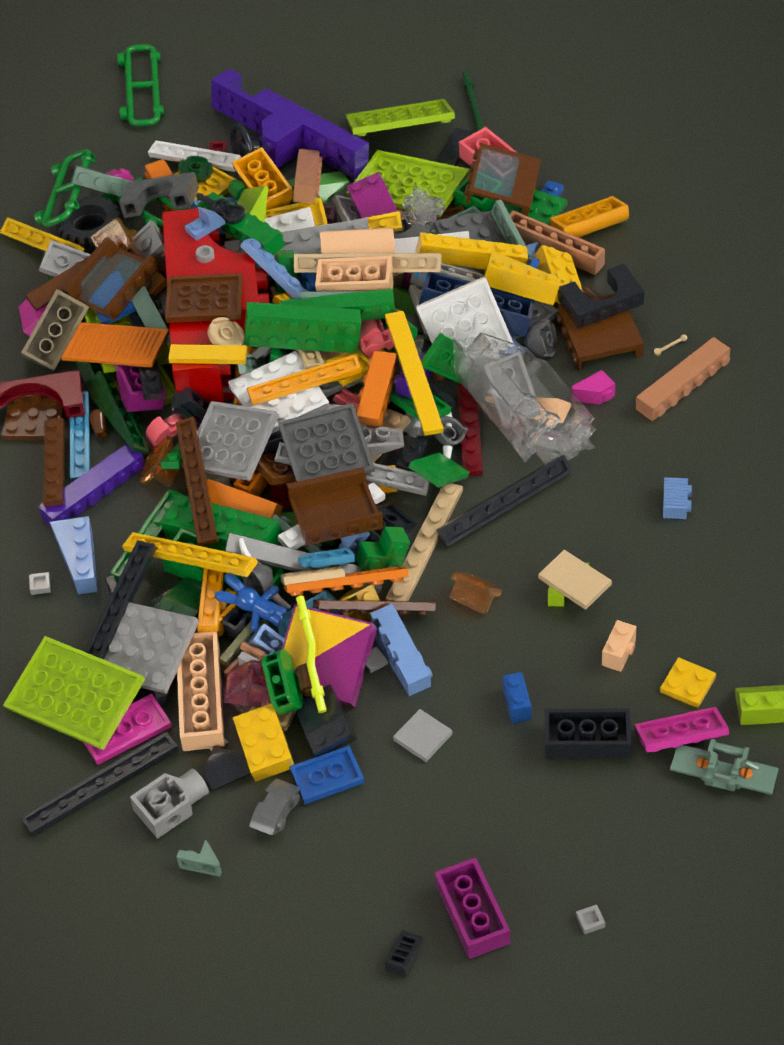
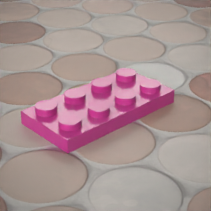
(141, 722)
(681, 729)

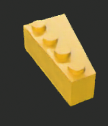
(521, 279)

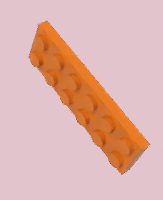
(353, 579)

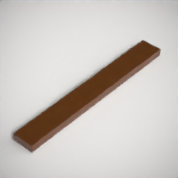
(196, 482)

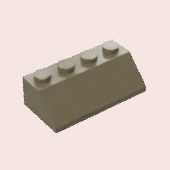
(54, 330)

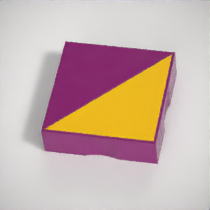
(340, 650)

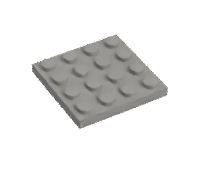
(234, 438)
(151, 644)

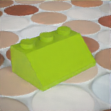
(760, 704)

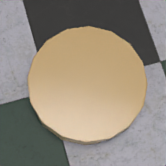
(225, 332)

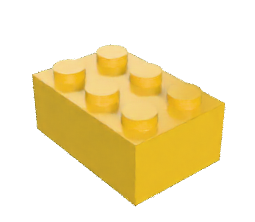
(557, 263)
(263, 742)

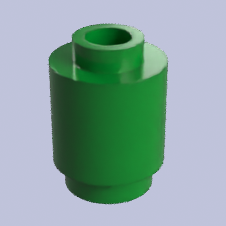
(236, 188)

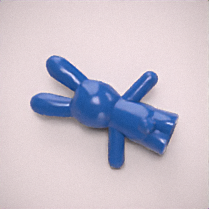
(249, 600)

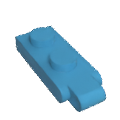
(325, 558)

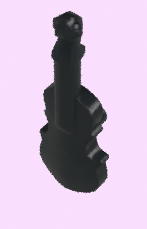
(231, 213)

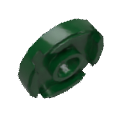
(204, 169)

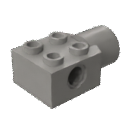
(168, 800)

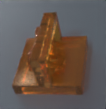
(116, 231)
(153, 467)
(473, 591)

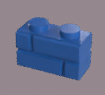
(516, 697)

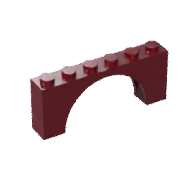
(62, 387)

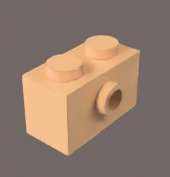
(619, 646)

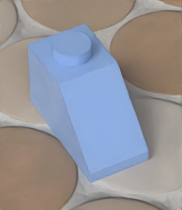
(266, 639)

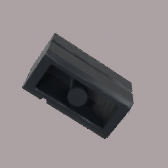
(189, 404)

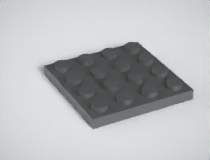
(480, 227)
(326, 443)

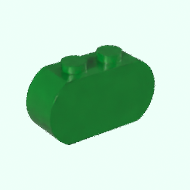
(282, 682)

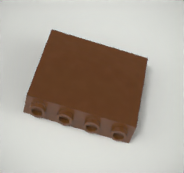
(602, 338)
(334, 506)

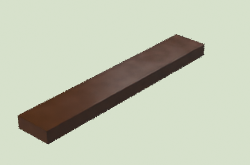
(42, 295)

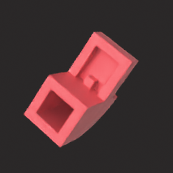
(161, 428)

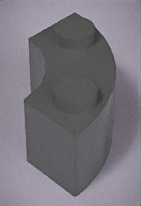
(272, 813)

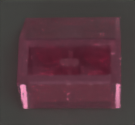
(247, 685)

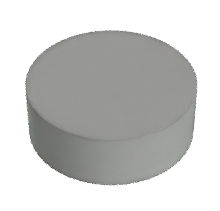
(205, 254)

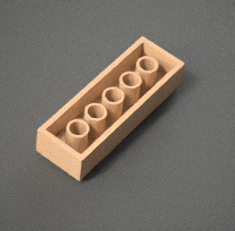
(201, 694)

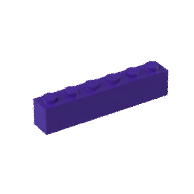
(95, 484)

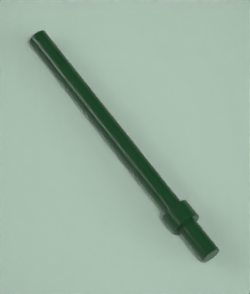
(468, 86)

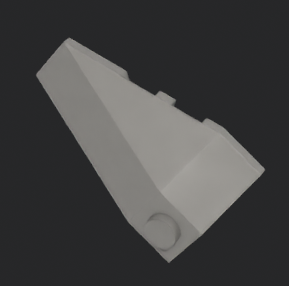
(382, 439)

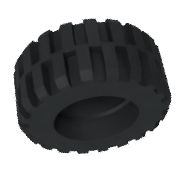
(91, 212)

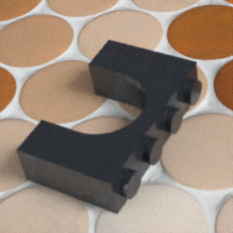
(587, 311)

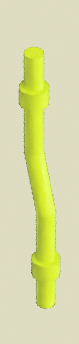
(316, 690)

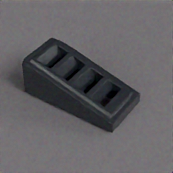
(398, 967)

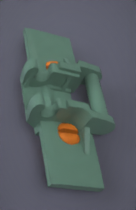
(721, 774)

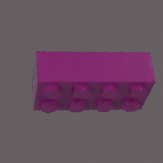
(472, 908)

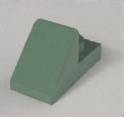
(205, 862)

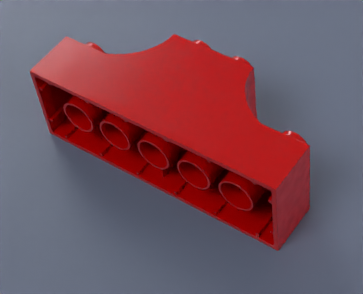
(206, 380)

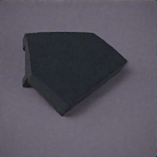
(224, 768)

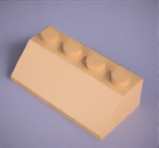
(358, 241)
(354, 274)

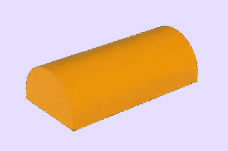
(259, 170)
(592, 217)

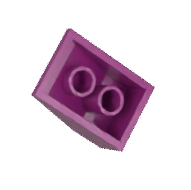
(371, 196)
(131, 390)

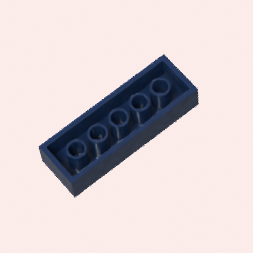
(513, 308)

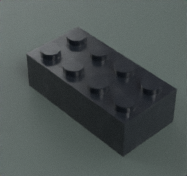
(587, 733)

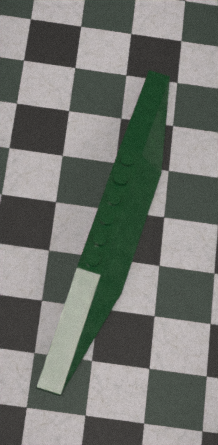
(106, 394)

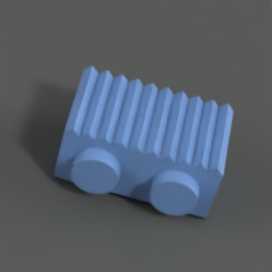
(676, 498)

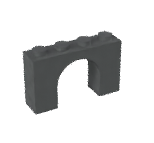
(180, 187)

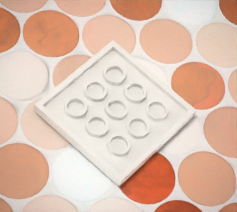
(464, 313)
(289, 406)

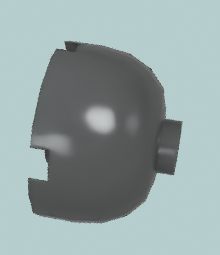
(541, 339)

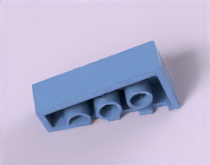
(77, 549)
(400, 650)

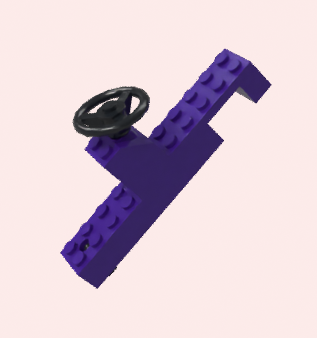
(284, 127)

